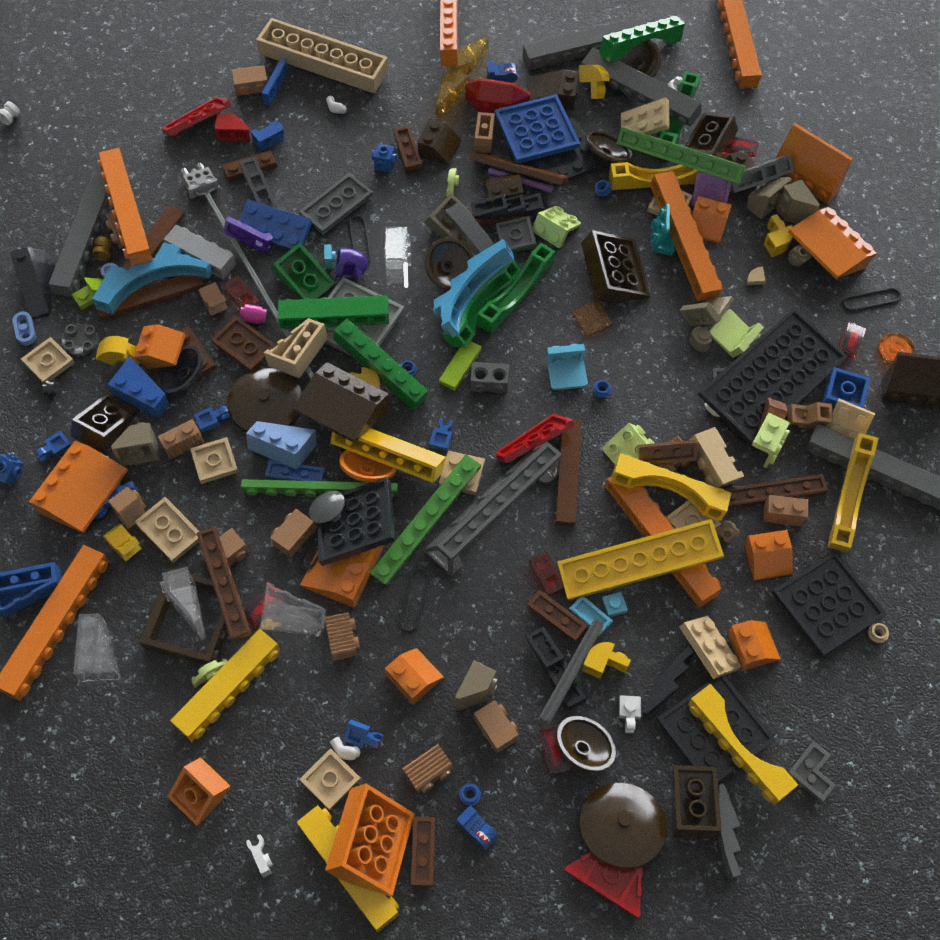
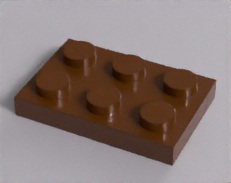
(242, 343)

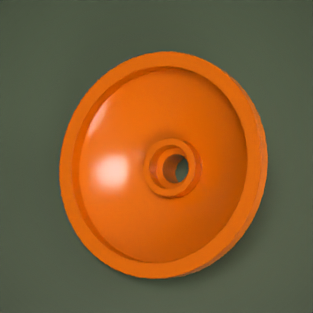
(364, 468)

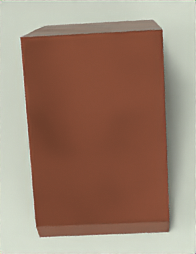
(774, 407)

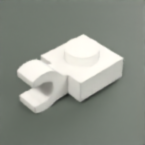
(630, 710)
(262, 861)

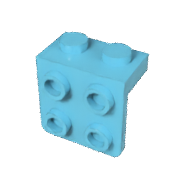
(566, 367)

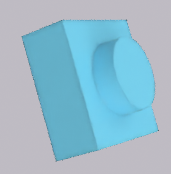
(329, 256)
(614, 604)

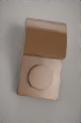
(212, 299)
(810, 415)

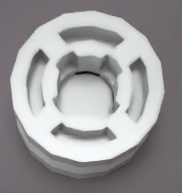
(8, 113)

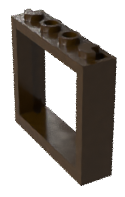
(155, 621)

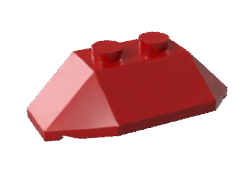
(491, 94)

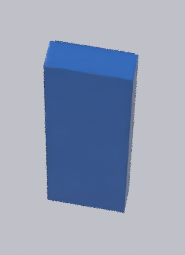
(275, 81)
(279, 471)

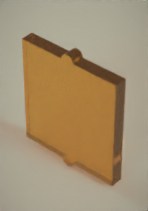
(592, 318)

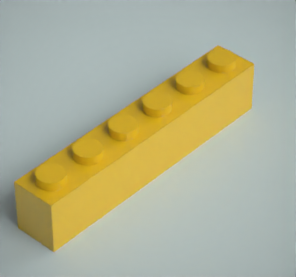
(395, 454)
(226, 685)
(322, 833)

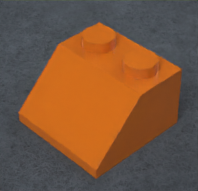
(710, 218)
(159, 346)
(769, 555)
(753, 644)
(413, 675)
(198, 790)

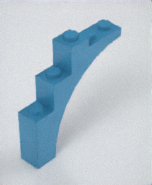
(122, 282)
(463, 287)

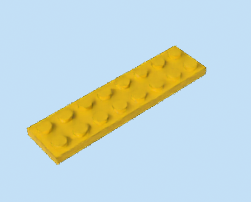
(640, 559)

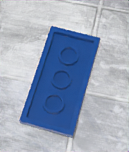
(284, 226)

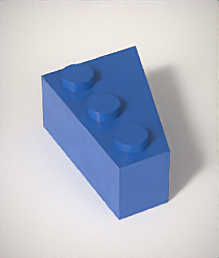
(138, 389)
(26, 586)

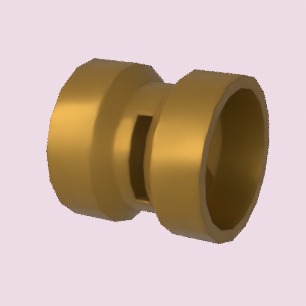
(102, 248)

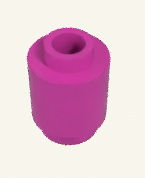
(253, 314)

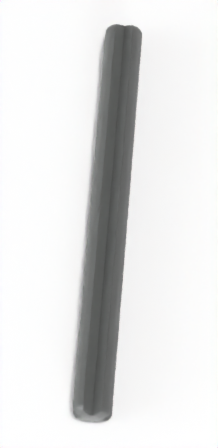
(571, 672)

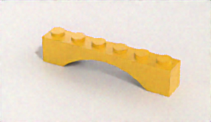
(632, 177)
(851, 493)
(706, 498)
(771, 779)

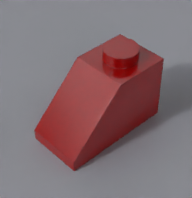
(231, 128)

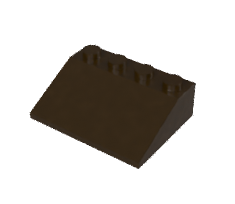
(614, 268)
(913, 380)
(341, 402)

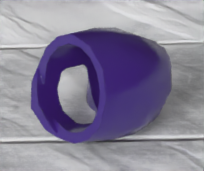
(350, 263)

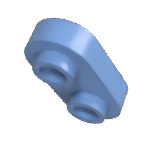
(24, 330)

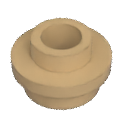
(882, 629)

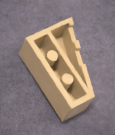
(298, 349)
(714, 460)

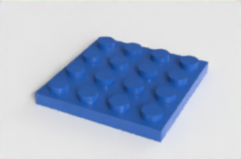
(536, 129)

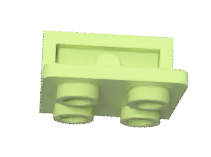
(554, 225)
(734, 334)
(771, 437)
(626, 442)

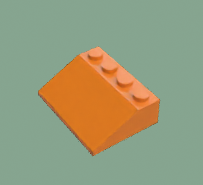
(815, 163)
(833, 243)
(78, 486)
(344, 578)
(370, 840)

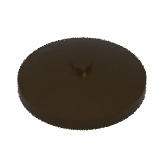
(264, 397)
(622, 826)

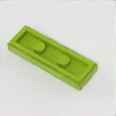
(460, 365)

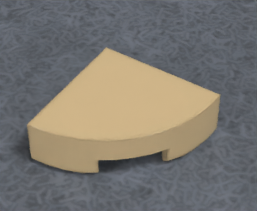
(756, 277)

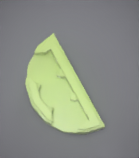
(453, 179)
(207, 672)

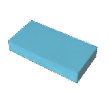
(588, 612)

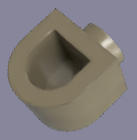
(797, 258)
(700, 338)

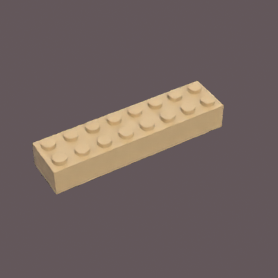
(323, 55)

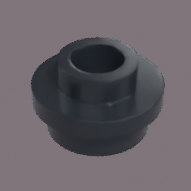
(49, 389)

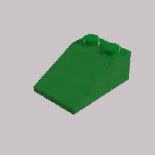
(302, 273)

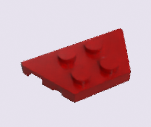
(615, 885)

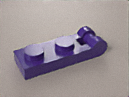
(247, 234)

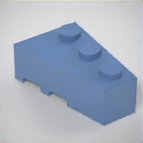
(282, 442)

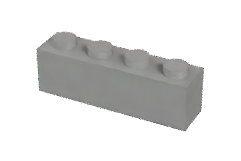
(197, 247)

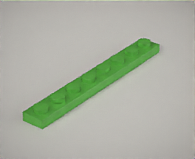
(681, 155)
(308, 488)
(425, 520)

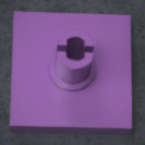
(711, 188)

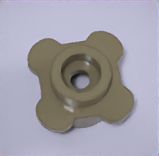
(727, 526)

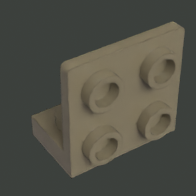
(707, 312)

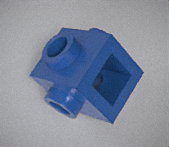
(384, 158)
(10, 468)

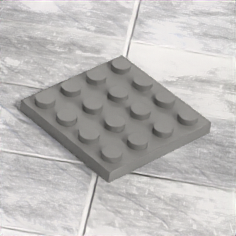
(377, 332)

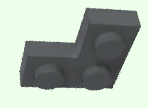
(807, 772)

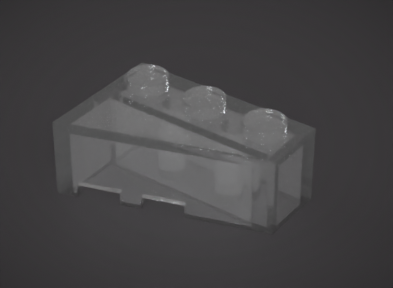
(397, 256)
(290, 614)
(94, 651)

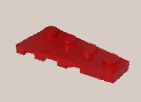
(200, 113)
(537, 435)

